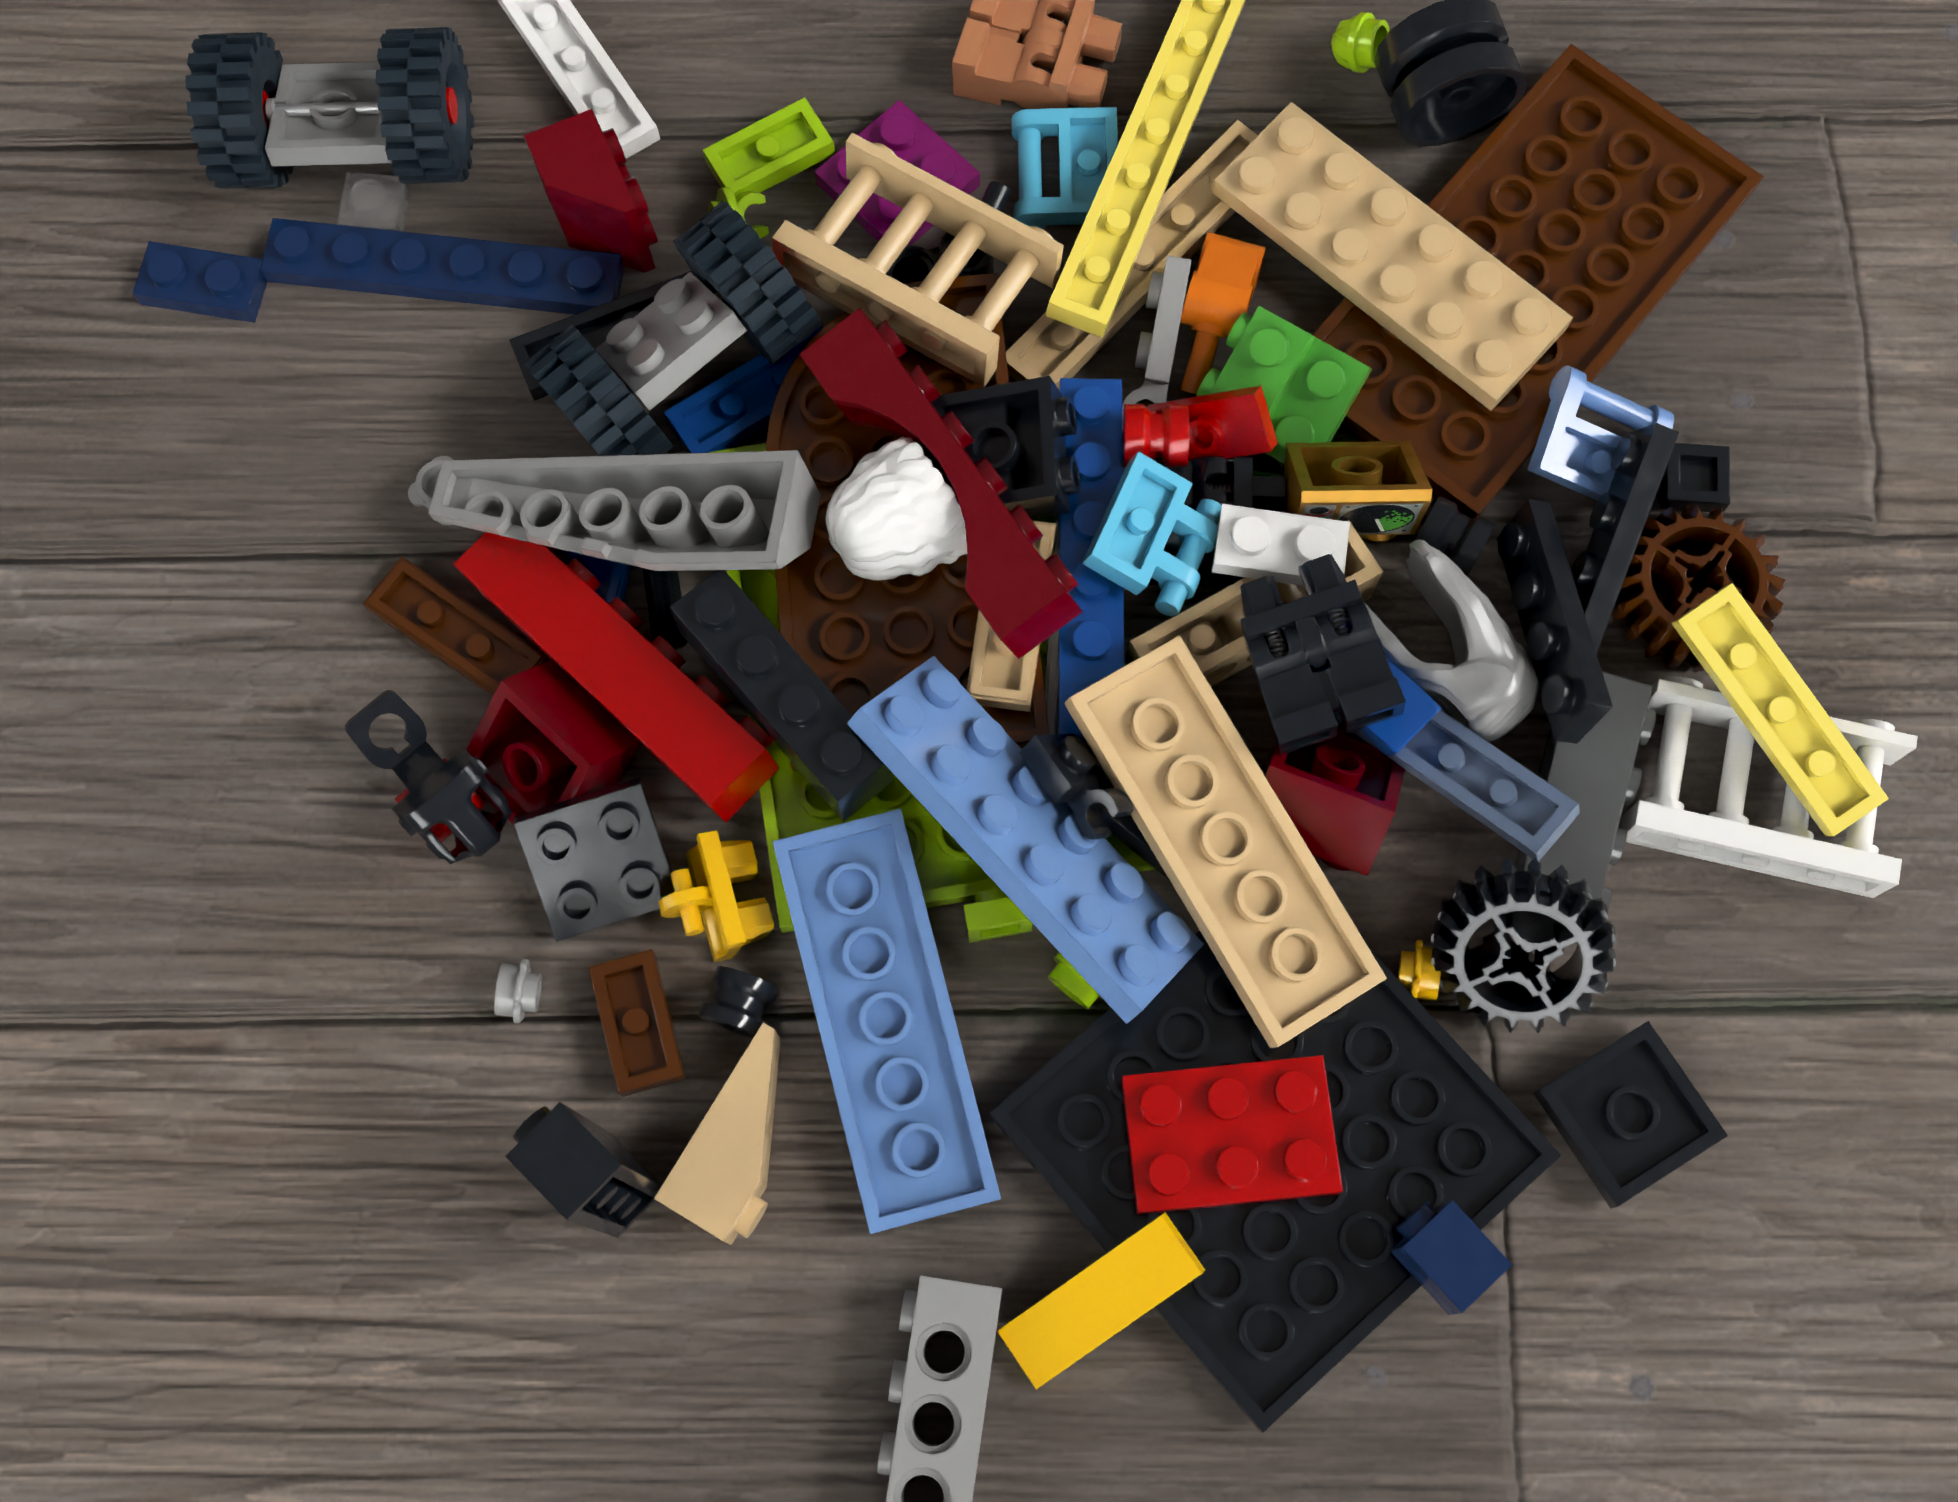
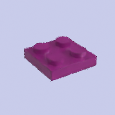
(911, 141)

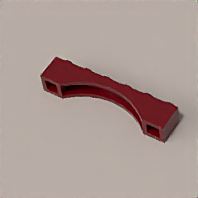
(1005, 573)

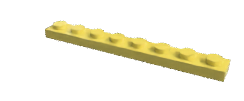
(1142, 165)

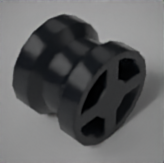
(738, 1001)

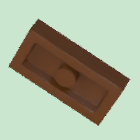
(637, 1023)

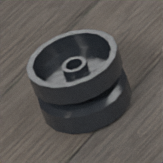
(1449, 71)

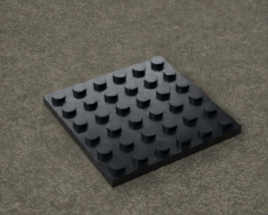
(1296, 1277)

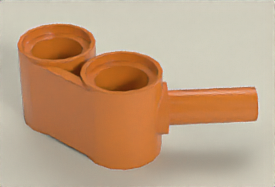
(1217, 298)

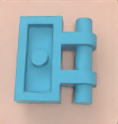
(1137, 527)

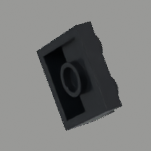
(1024, 439)

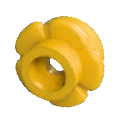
(1418, 973)

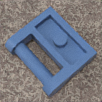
(1576, 450)

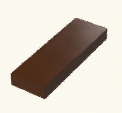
(450, 627)

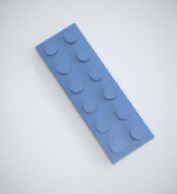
(1033, 849)
(886, 1021)

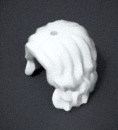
(895, 515)

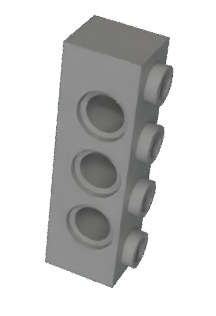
(972, 1315)

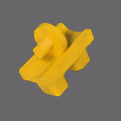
(713, 870)

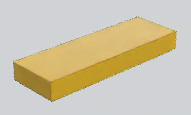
(1101, 1300)

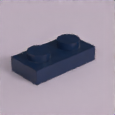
(200, 282)

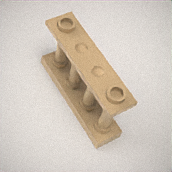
(915, 312)

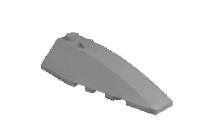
(642, 508)

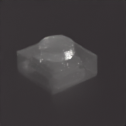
(374, 201)

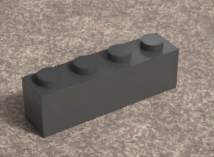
(1601, 780)

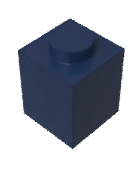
(1449, 1255)

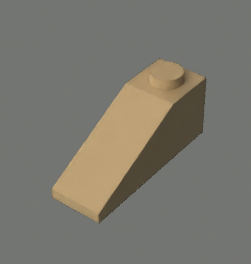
(728, 1157)

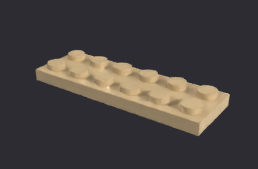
(1391, 255)
(1225, 842)

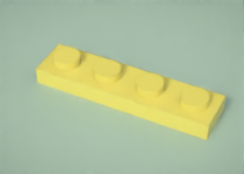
(1780, 711)

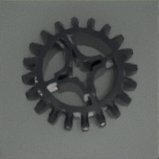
(1540, 917)

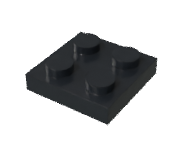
(1630, 1115)

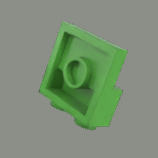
(1301, 377)

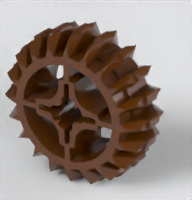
(1671, 573)

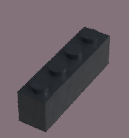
(780, 693)
(582, 1170)

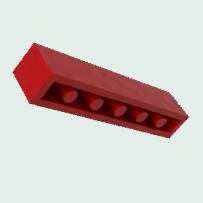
(622, 670)

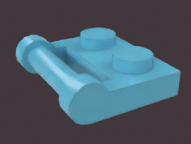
(1085, 150)

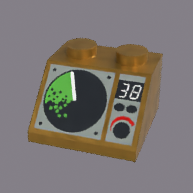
(1368, 483)

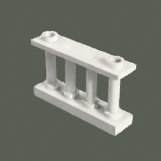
(1725, 834)

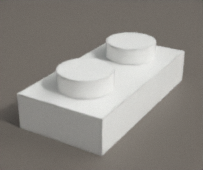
(1275, 543)

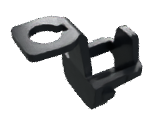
(436, 788)

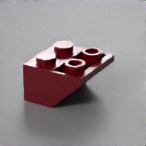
(593, 190)

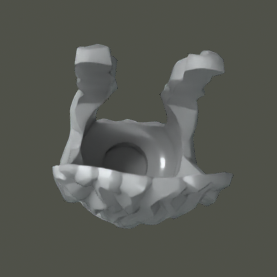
(1492, 677)

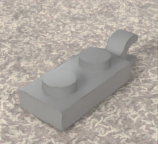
(1158, 348)

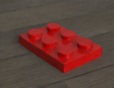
(1230, 1135)

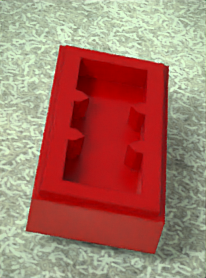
(1227, 423)

